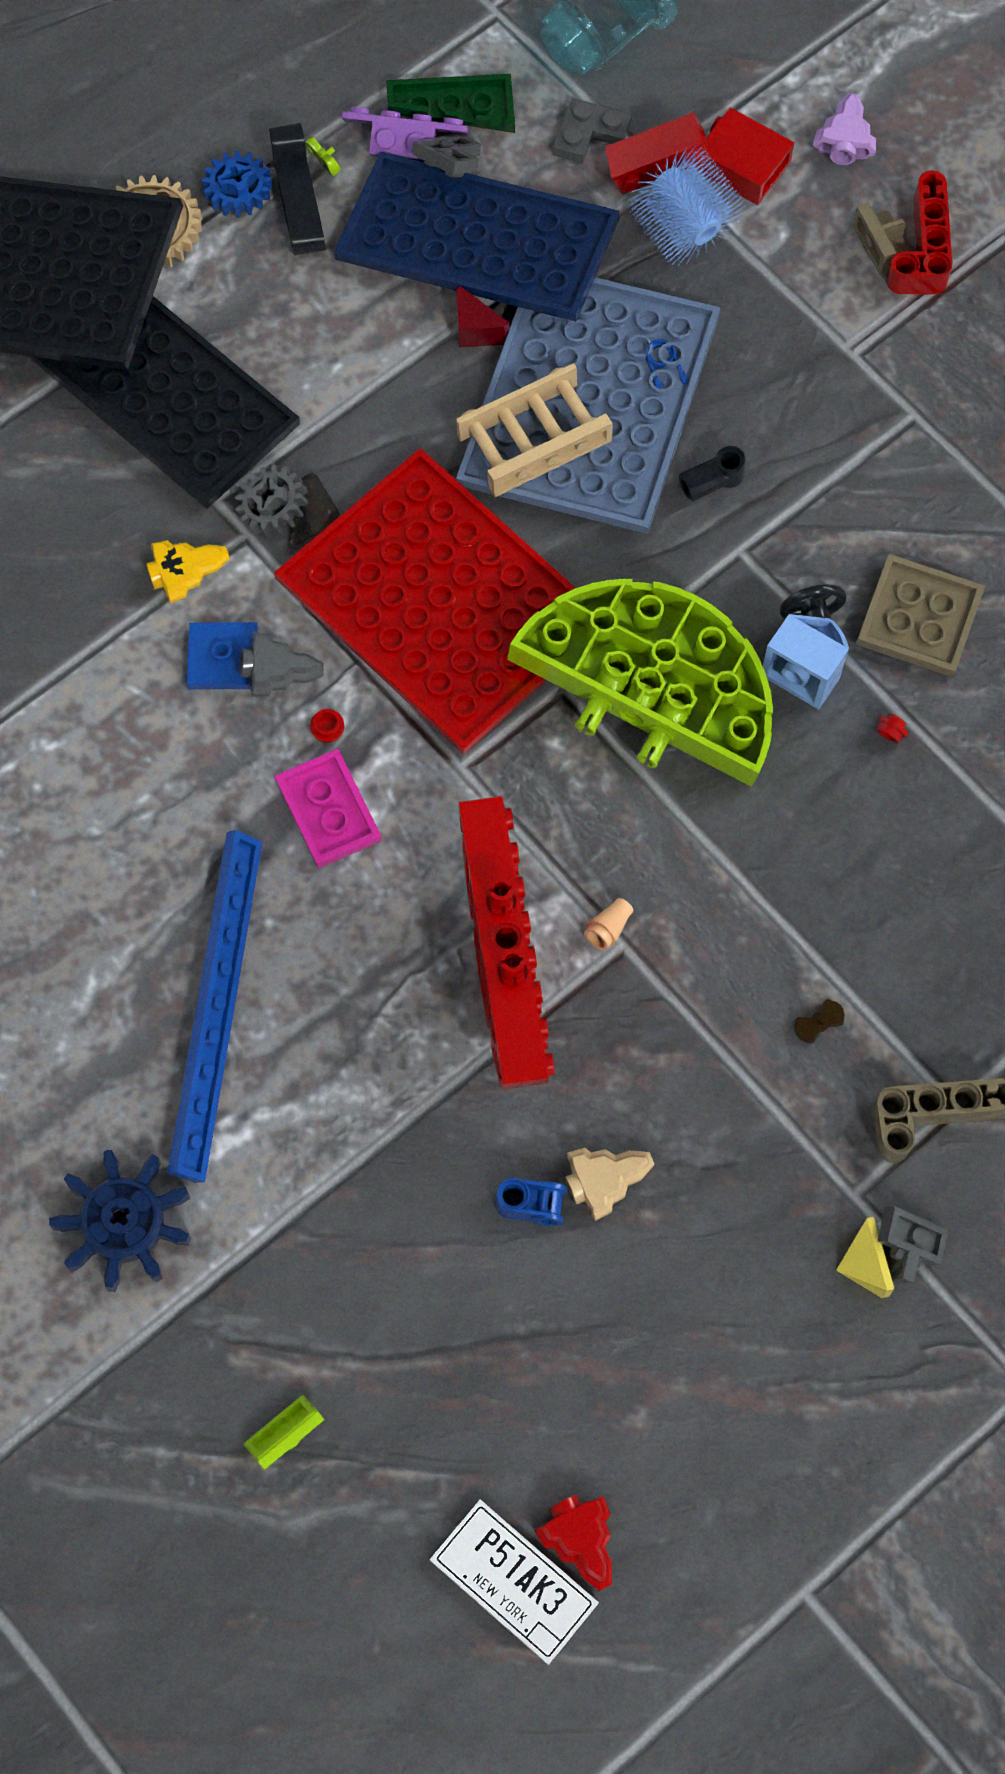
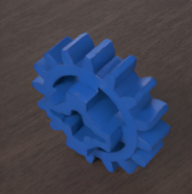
(237, 184)

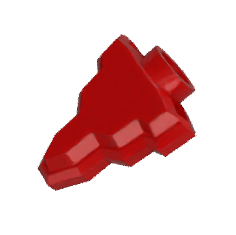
(580, 1537)

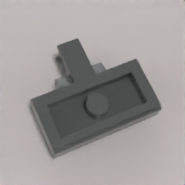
(911, 1241)

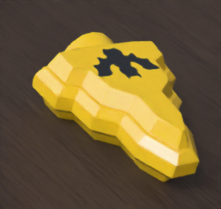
(183, 566)

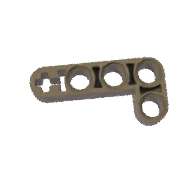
(946, 1111)

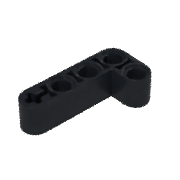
(296, 189)

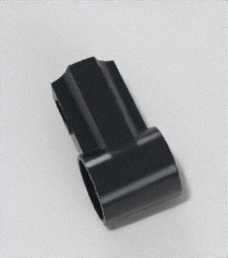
(712, 475)

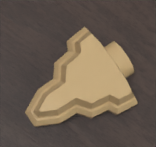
(603, 1178)

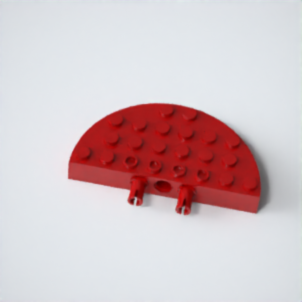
(502, 945)

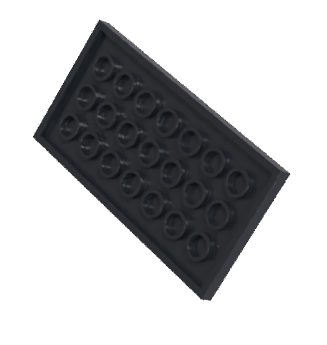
(182, 405)

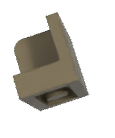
(880, 235)

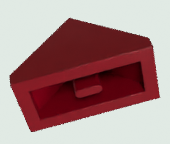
(478, 323)

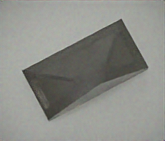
(317, 514)

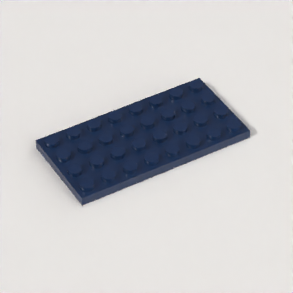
(478, 236)

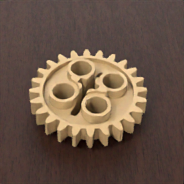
(190, 218)

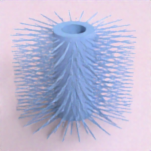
(686, 205)

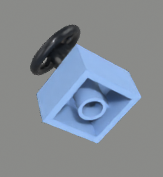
(809, 646)

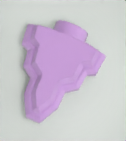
(846, 133)

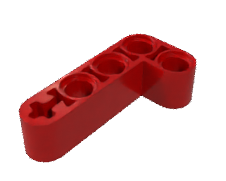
(931, 228)

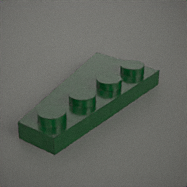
(475, 99)

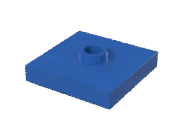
(215, 654)

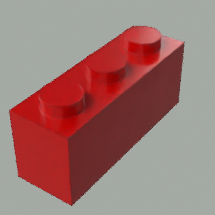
(639, 154)

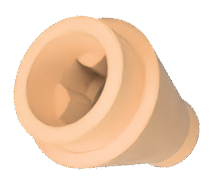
(607, 925)

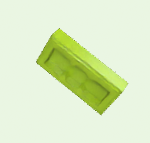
(283, 1432)

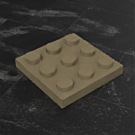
(920, 615)

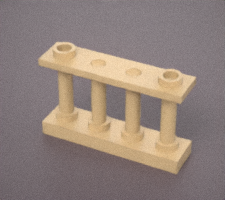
(534, 459)

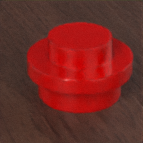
(327, 725)
(891, 727)

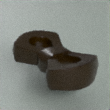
(829, 1016)

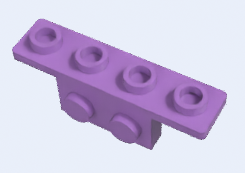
(396, 134)

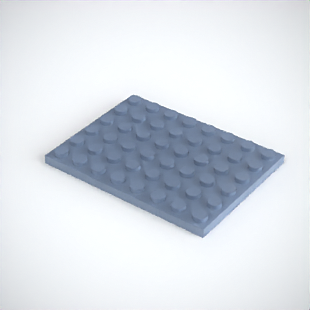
(608, 346)

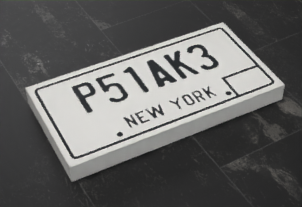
(514, 1582)

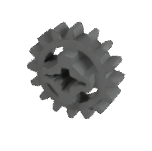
(271, 500)

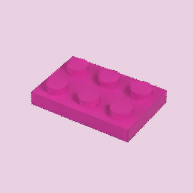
(328, 808)

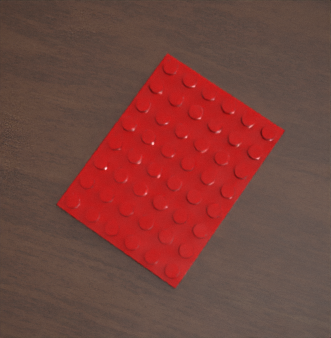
(429, 596)

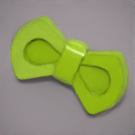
(325, 157)

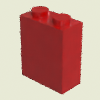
(747, 155)

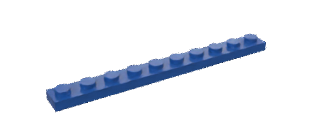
(215, 1008)

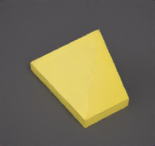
(866, 1261)

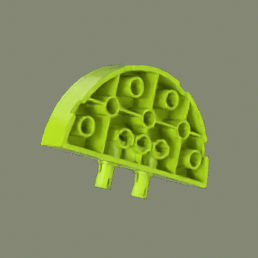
(659, 665)

